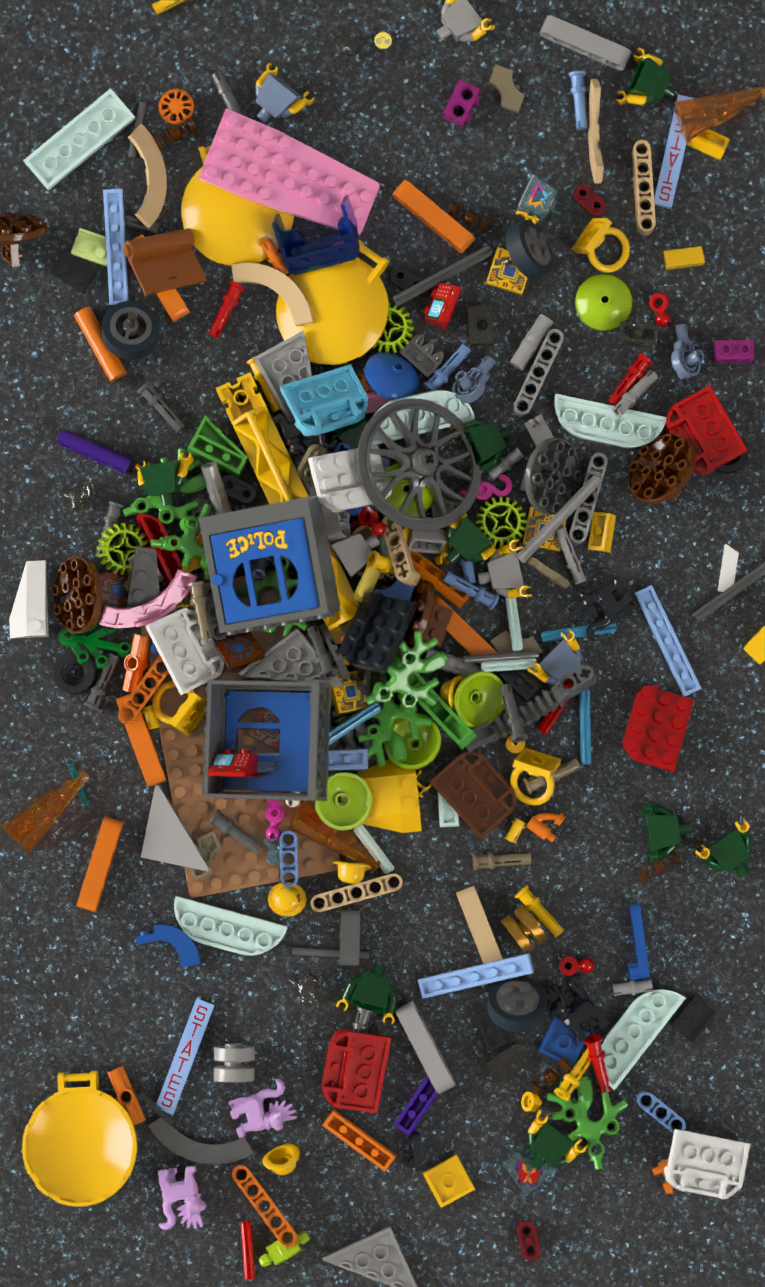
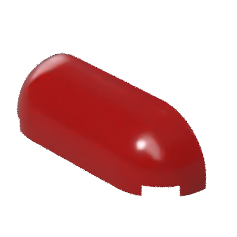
(167, 561)

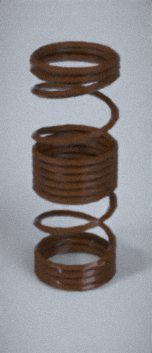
(176, 133)
(470, 216)
(659, 866)
(550, 1076)

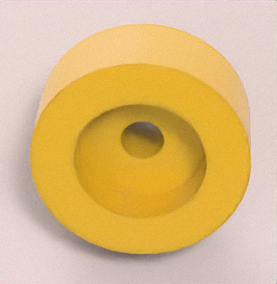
(514, 748)
(530, 1101)

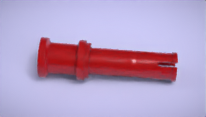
(230, 301)
(635, 373)
(597, 1056)

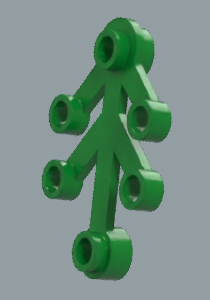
(91, 642)

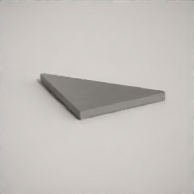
(289, 661)
(168, 838)
(375, 1258)

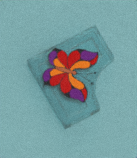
(524, 1174)

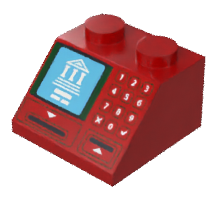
(443, 305)
(234, 764)

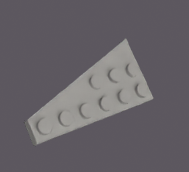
(284, 365)

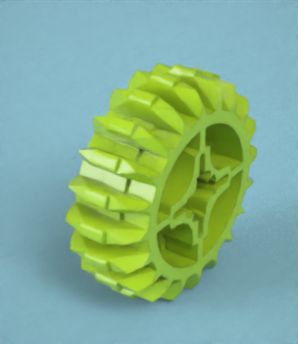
(396, 328)
(493, 516)
(122, 557)

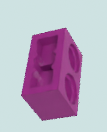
(458, 102)
(733, 351)

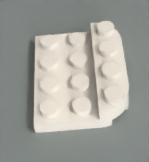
(339, 482)
(183, 653)
(706, 1164)

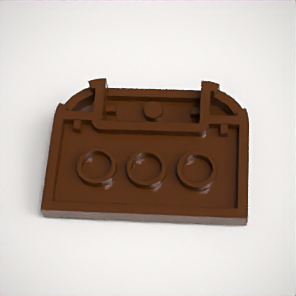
(475, 792)

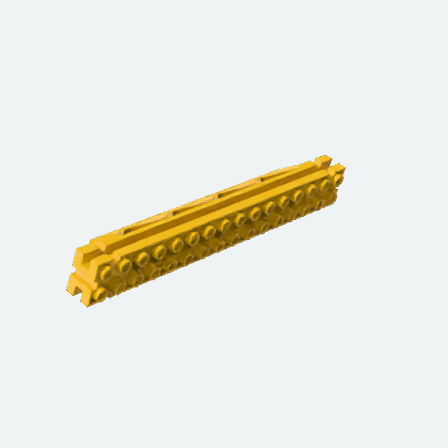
(279, 477)

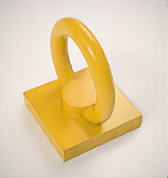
(594, 236)
(188, 714)
(537, 765)

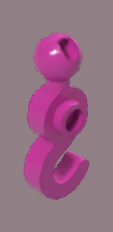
(486, 489)
(275, 814)

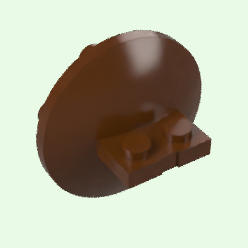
(18, 230)
(662, 469)
(80, 594)
(428, 616)

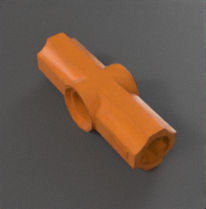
(136, 662)
(120, 1084)

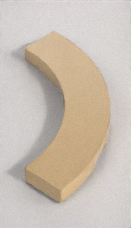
(596, 162)
(155, 175)
(279, 283)

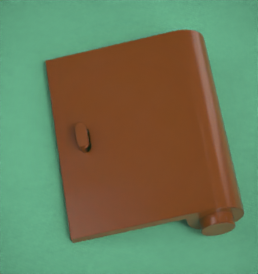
(164, 261)

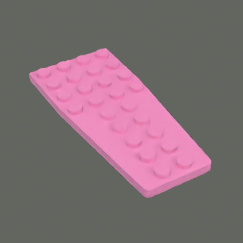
(284, 173)

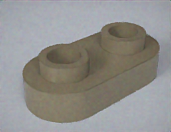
(304, 466)

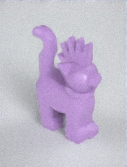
(255, 1112)
(179, 1190)

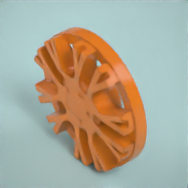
(176, 106)

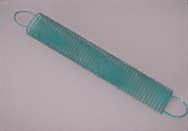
(83, 792)

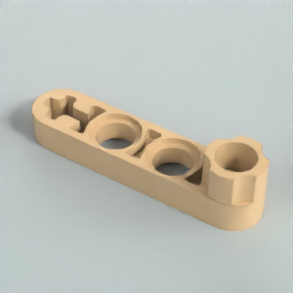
(408, 574)

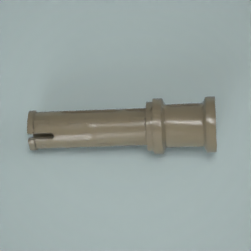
(198, 600)
(536, 782)
(491, 861)

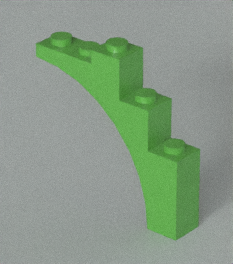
(440, 712)

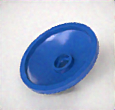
(391, 376)

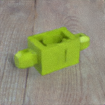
(280, 1253)

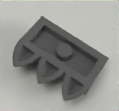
(421, 357)

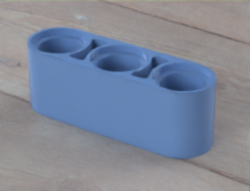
(289, 868)
(652, 1107)

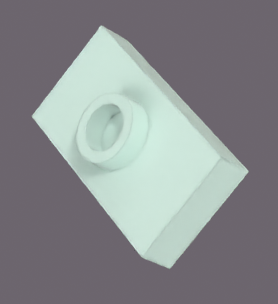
(447, 815)

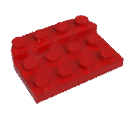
(707, 428)
(657, 727)
(355, 1070)

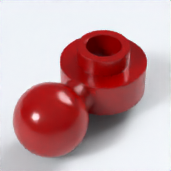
(662, 318)
(377, 527)
(585, 965)

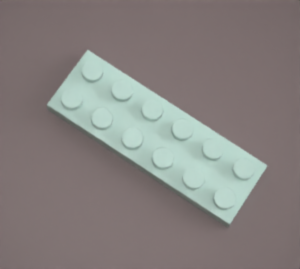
(79, 139)

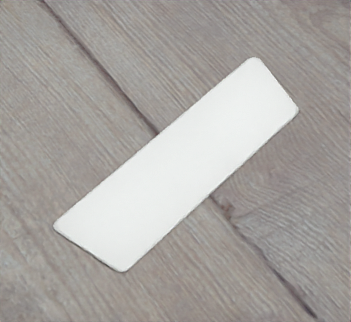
(728, 568)

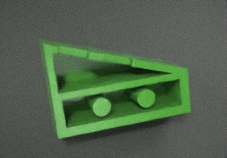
(213, 446)

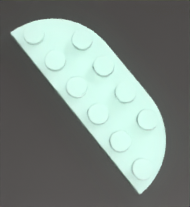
(426, 419)
(599, 423)
(227, 928)
(636, 1031)

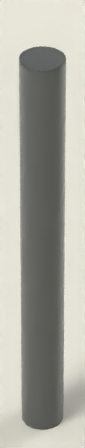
(501, 656)
(324, 952)

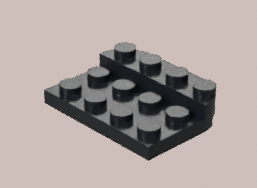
(376, 631)

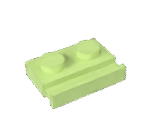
(90, 247)

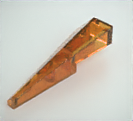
(705, 112)
(33, 823)
(308, 824)

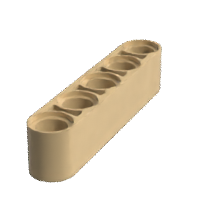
(647, 179)
(348, 898)
(478, 925)

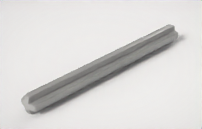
(559, 518)

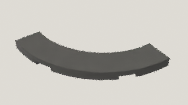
(199, 1151)

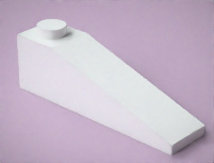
(30, 607)

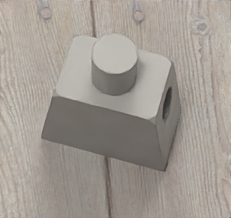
(354, 551)

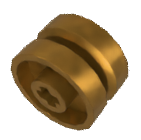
(524, 929)

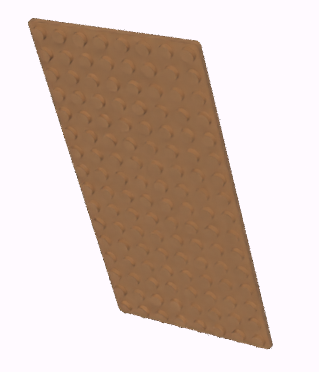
(234, 864)

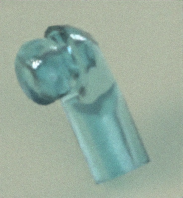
(273, 851)

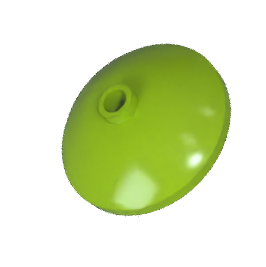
(602, 315)
(398, 495)
(485, 704)
(428, 745)
(355, 803)

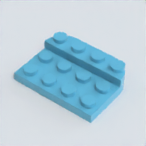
(326, 401)

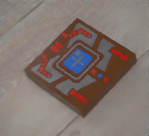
(113, 591)
(239, 650)
(268, 737)

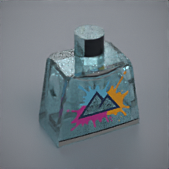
(539, 199)

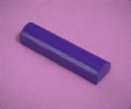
(95, 451)
(417, 1106)

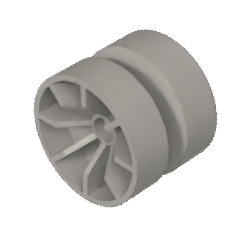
(233, 1069)

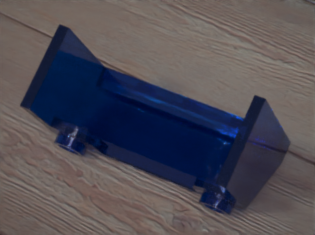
(320, 252)

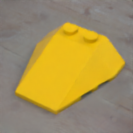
(393, 798)

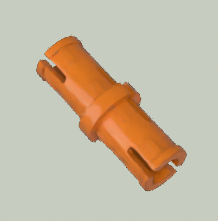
(274, 256)

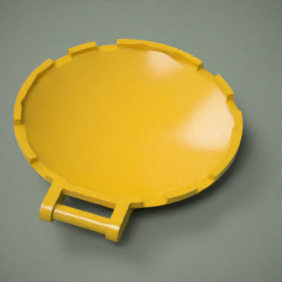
(227, 225)
(346, 308)
(79, 1143)

